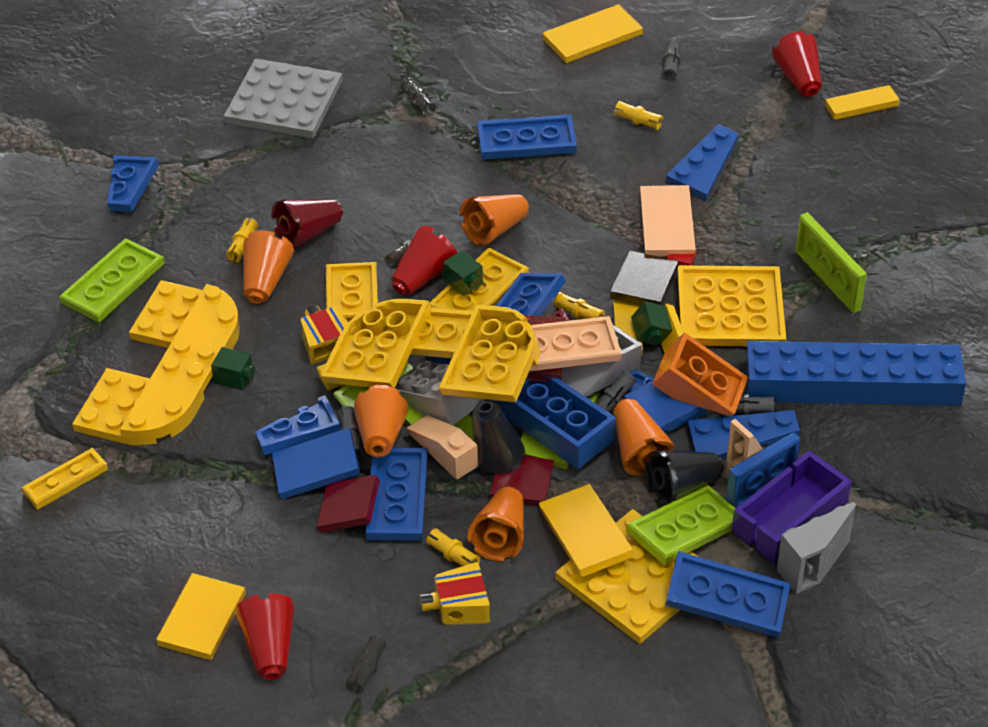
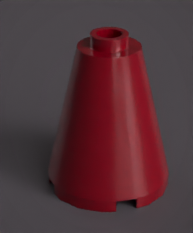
(305, 218)

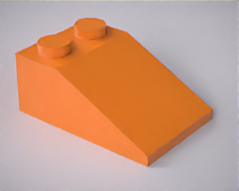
(699, 377)

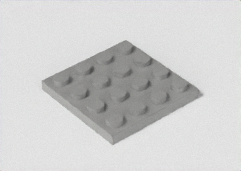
(283, 98)

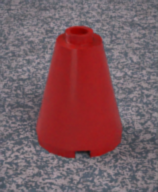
(799, 61)
(422, 260)
(267, 632)

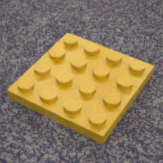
(731, 304)
(629, 592)

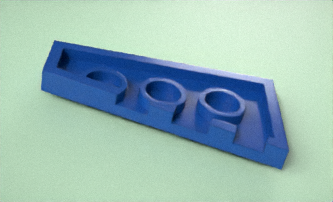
(704, 162)
(768, 428)

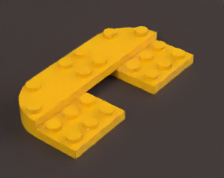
(487, 347)
(142, 409)

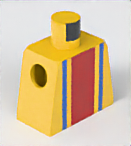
(321, 331)
(459, 596)

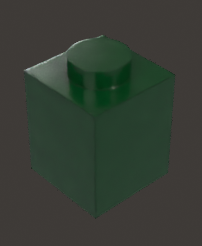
(463, 273)
(651, 323)
(232, 368)

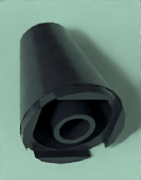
(496, 440)
(679, 473)

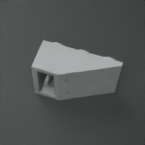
(594, 377)
(423, 394)
(814, 547)

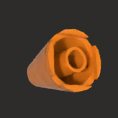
(491, 216)
(264, 264)
(380, 418)
(637, 436)
(499, 526)

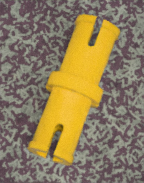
(638, 115)
(236, 247)
(577, 308)
(451, 548)

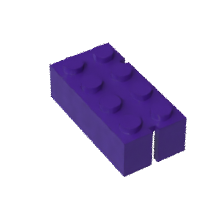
(777, 507)

